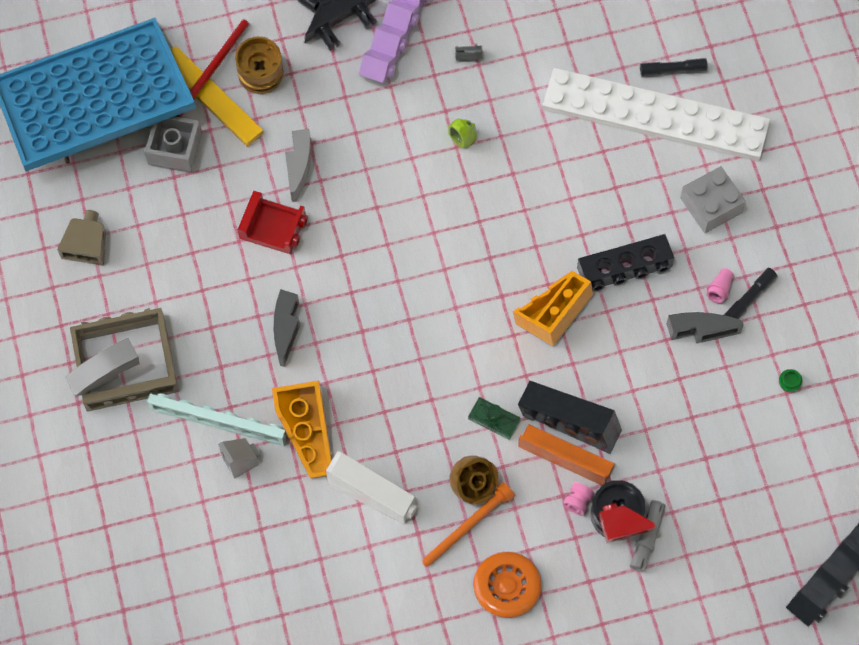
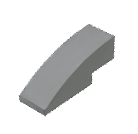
(298, 162)
(103, 367)

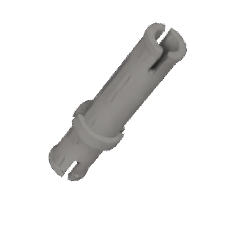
(645, 542)

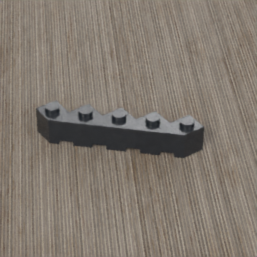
(827, 581)

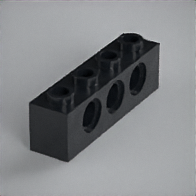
(655, 247)

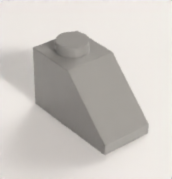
(239, 456)

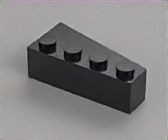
(571, 416)

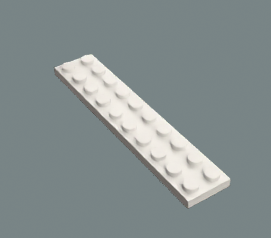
(656, 114)

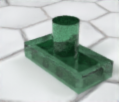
(494, 418)

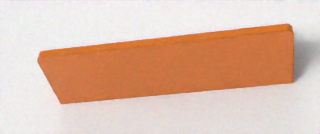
(565, 455)

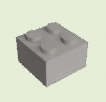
(174, 143)
(713, 199)

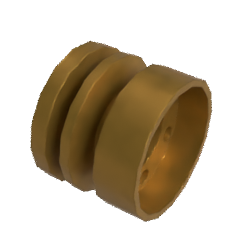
(259, 54)

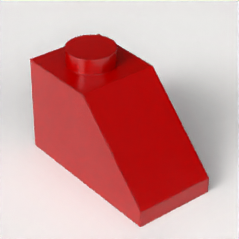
(623, 523)

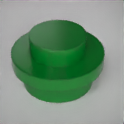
(790, 380)

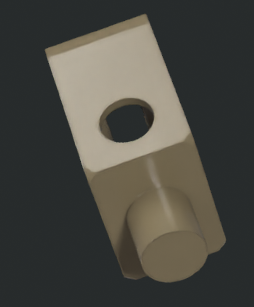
(84, 240)

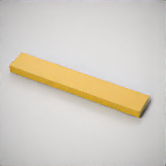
(218, 102)

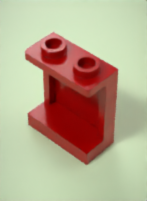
(272, 224)

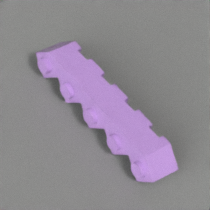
(390, 39)

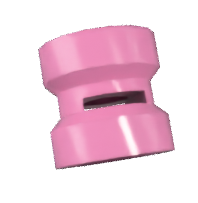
(578, 498)

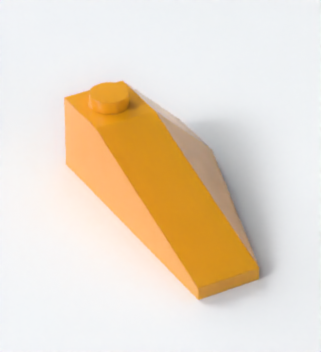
(304, 419)

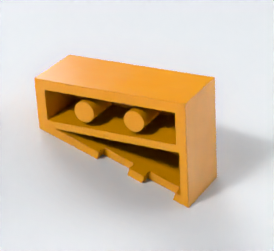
(555, 309)

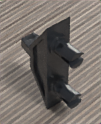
(333, 12)

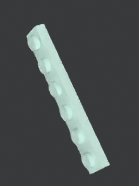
(226, 421)

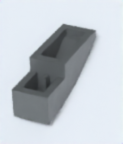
(285, 324)
(703, 326)

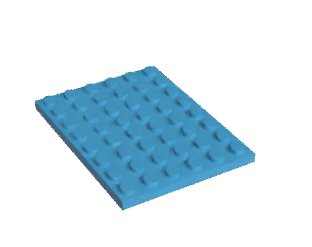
(92, 94)

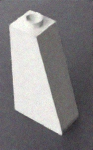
(370, 488)

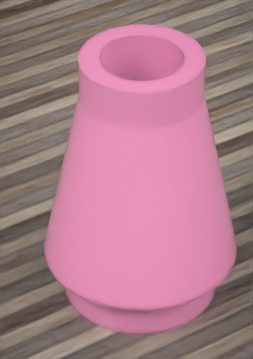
(719, 288)

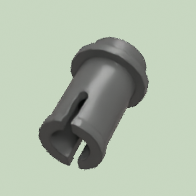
(468, 52)

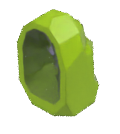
(462, 132)

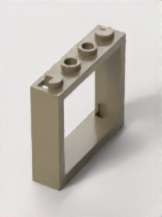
(131, 392)

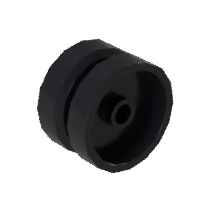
(618, 493)

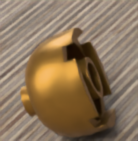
(473, 479)

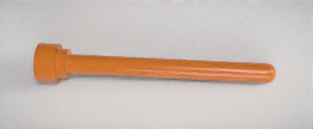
(502, 494)

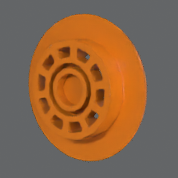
(507, 584)

